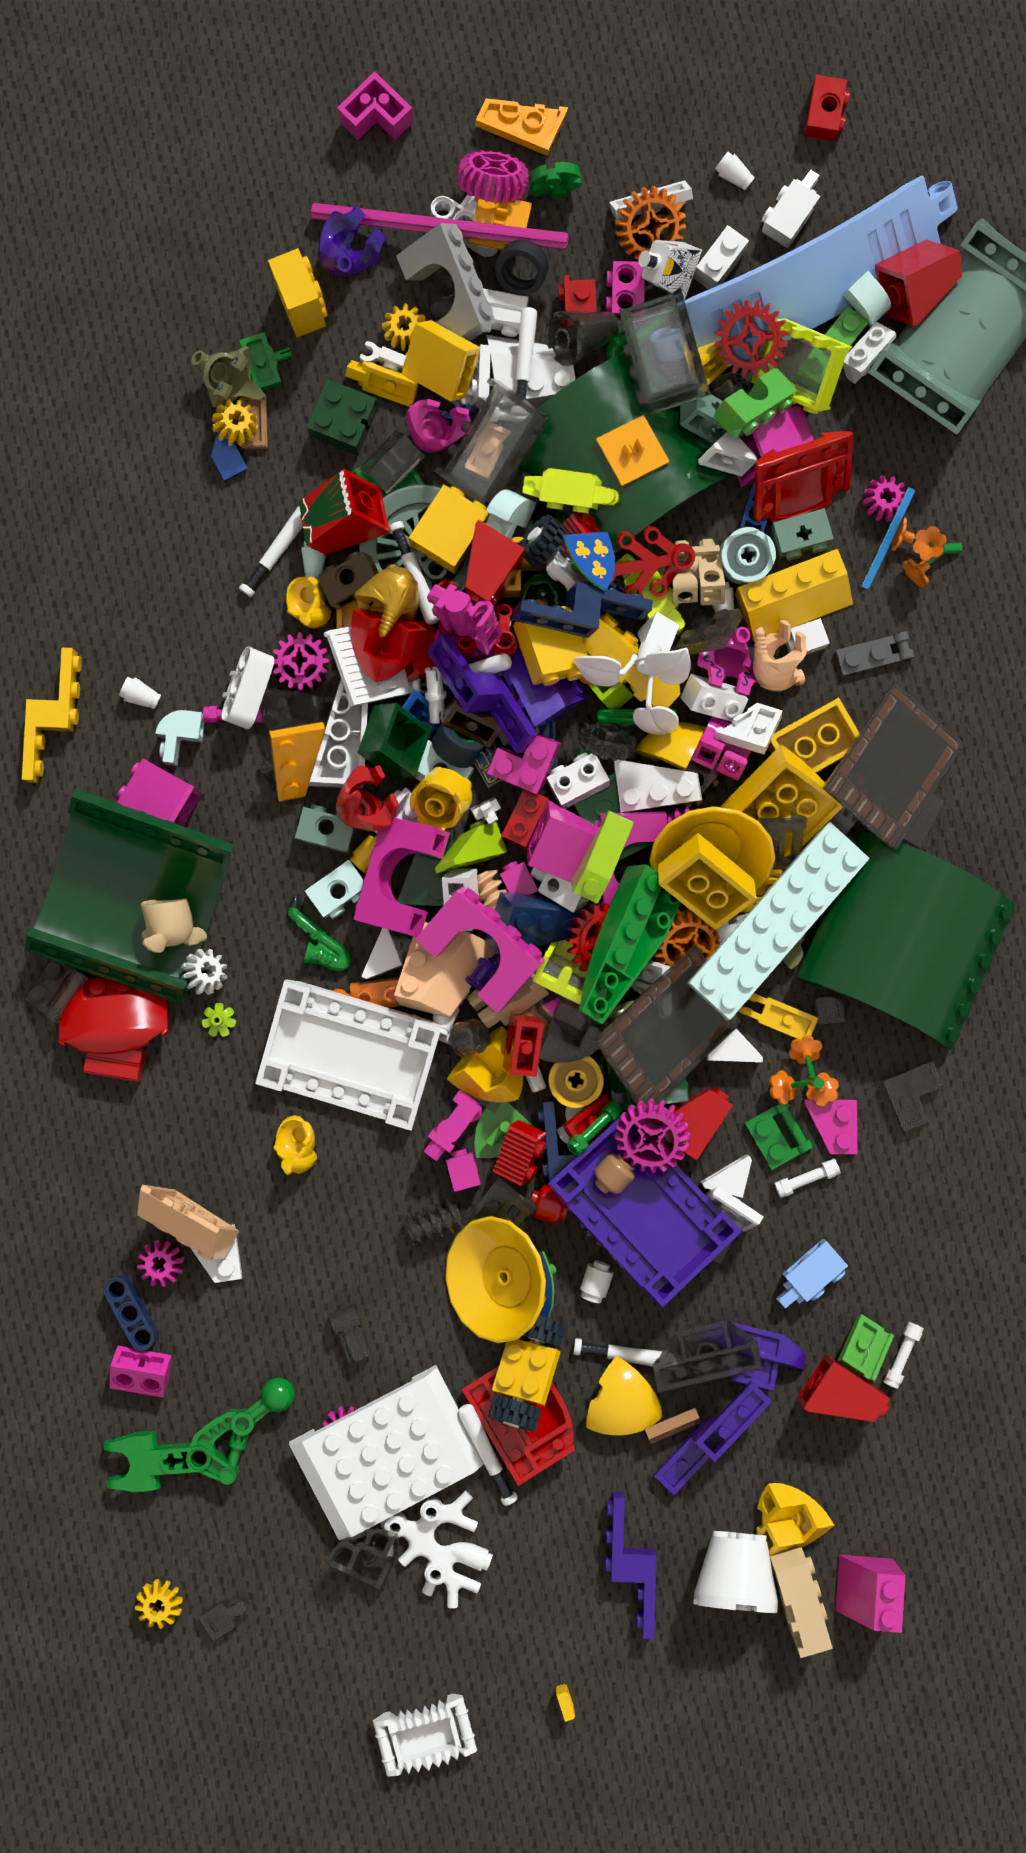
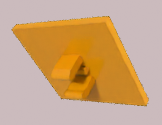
(507, 214)
(632, 450)

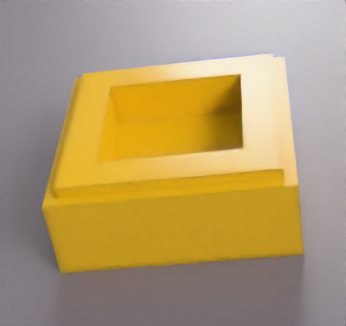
(565, 1702)

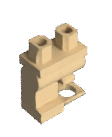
(706, 569)
(523, 999)

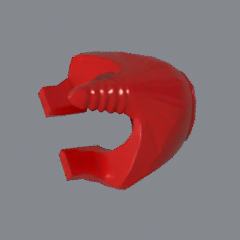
(359, 807)

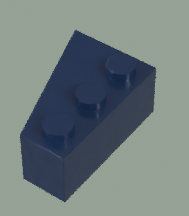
(535, 917)

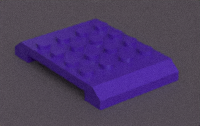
(655, 1228)

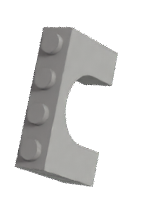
(445, 248)

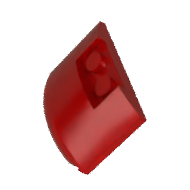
(802, 476)
(111, 1018)
(522, 1450)

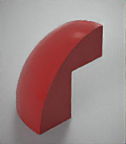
(386, 655)

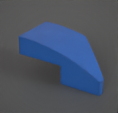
(227, 458)

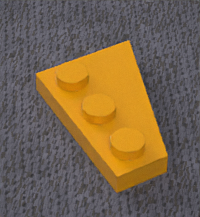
(524, 125)
(294, 758)

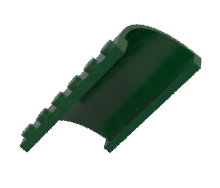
(596, 406)
(105, 872)
(909, 938)

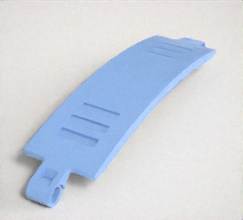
(812, 278)

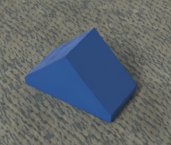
(419, 708)

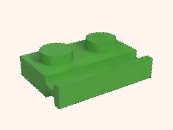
(865, 1348)

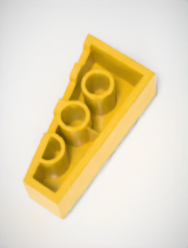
(620, 645)

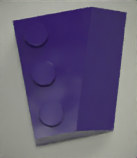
(540, 701)

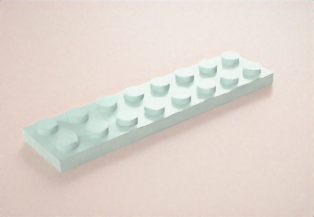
(778, 921)

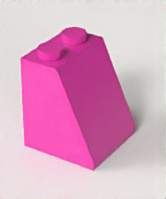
(779, 434)
(158, 793)
(559, 842)
(871, 1592)

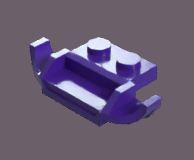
(774, 1352)

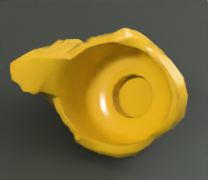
(307, 602)
(295, 1145)

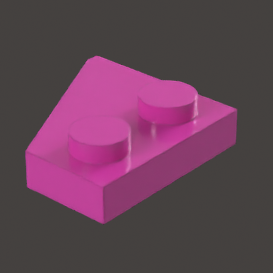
(836, 1125)

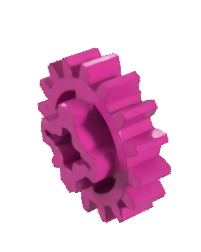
(313, 662)

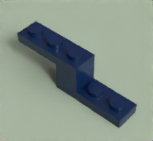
(582, 609)
(556, 1162)

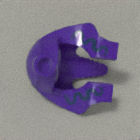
(335, 245)

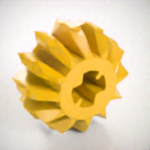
(393, 324)
(240, 432)
(169, 1606)

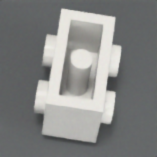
(579, 783)

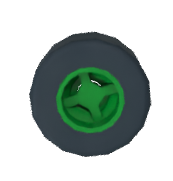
(455, 747)

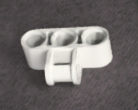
(464, 212)
(247, 687)

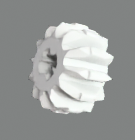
(205, 962)

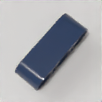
(131, 1326)

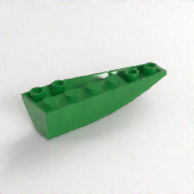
(627, 940)

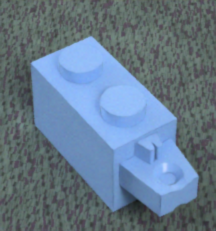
(811, 1274)

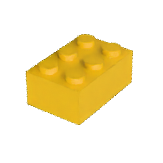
(299, 292)
(818, 737)
(706, 881)

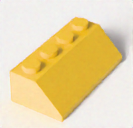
(796, 594)

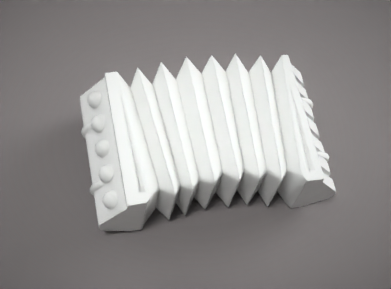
(424, 1736)

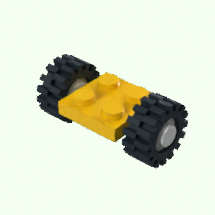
(527, 1375)

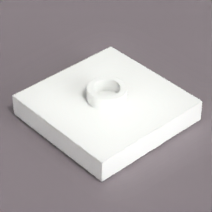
(737, 1211)

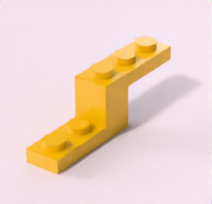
(51, 715)

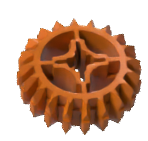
(639, 226)
(684, 935)

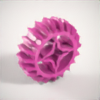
(492, 176)
(663, 1154)

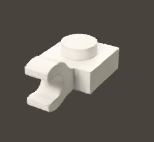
(386, 357)
(486, 810)

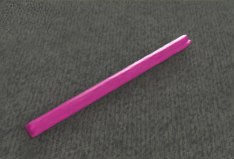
(469, 229)

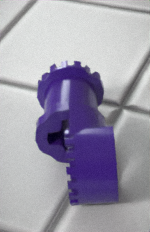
(483, 972)

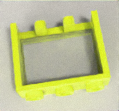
(810, 364)
(560, 973)

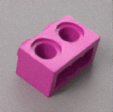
(624, 292)
(140, 1371)

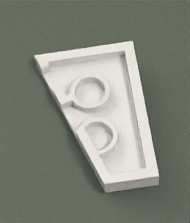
(654, 786)

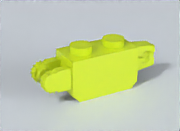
(570, 488)
(662, 605)

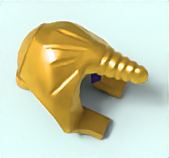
(396, 590)

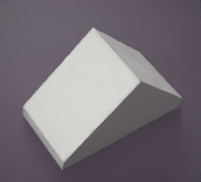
(729, 456)
(659, 630)
(383, 957)
(735, 1048)
(730, 1178)

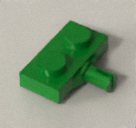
(264, 361)

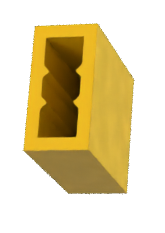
(440, 360)
(448, 528)
(549, 653)

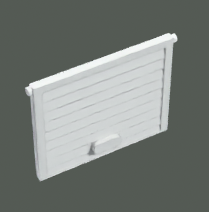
(356, 682)

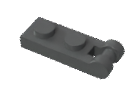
(873, 654)

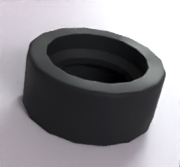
(512, 283)

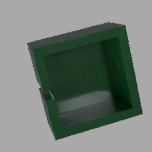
(340, 415)
(394, 741)

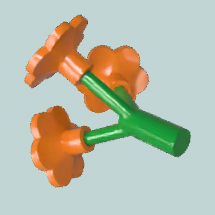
(928, 544)
(821, 1087)

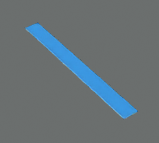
(888, 538)

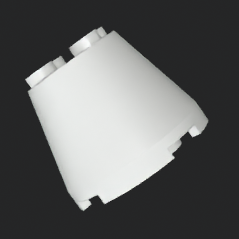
(737, 1574)

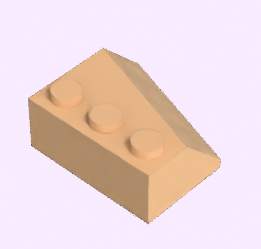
(439, 982)
(186, 1221)

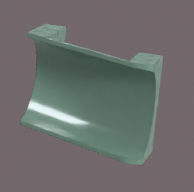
(966, 337)

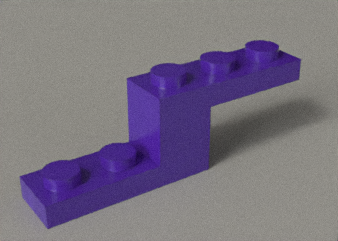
(482, 693)
(712, 1437)
(631, 1565)

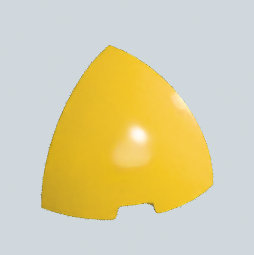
(674, 747)
(483, 1073)
(624, 1402)
(790, 1518)

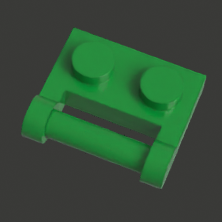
(771, 1140)

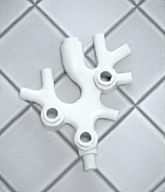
(441, 1558)

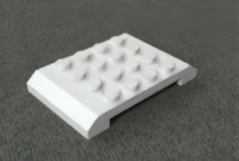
(349, 1053)
(387, 1454)

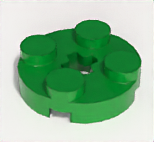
(556, 180)

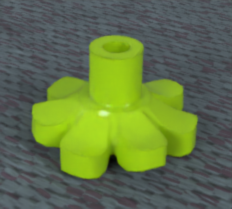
(224, 1020)

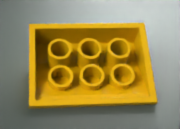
(784, 789)

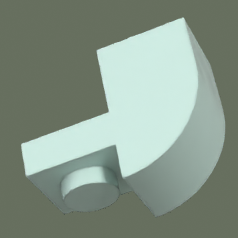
(868, 298)
(508, 511)
(177, 727)

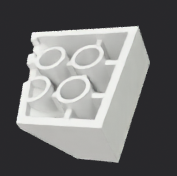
(546, 373)

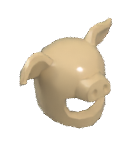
(169, 925)

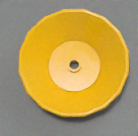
(728, 830)
(495, 1279)

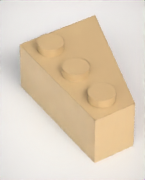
(800, 1601)

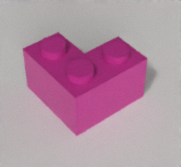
(372, 104)
(527, 770)

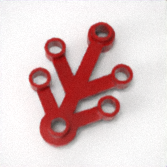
(650, 562)
(504, 622)

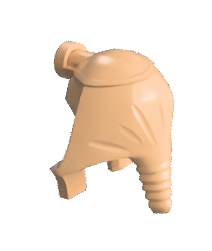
(779, 673)

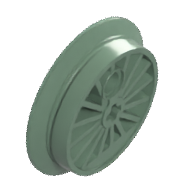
(406, 506)

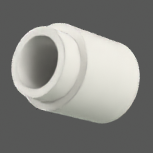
(596, 1281)

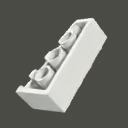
(340, 742)

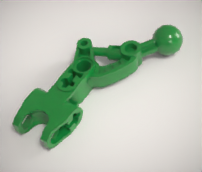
(151, 1460)

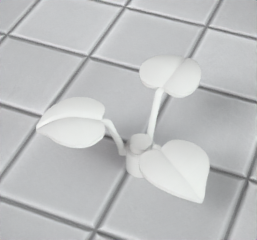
(669, 666)

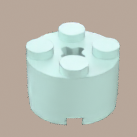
(754, 543)

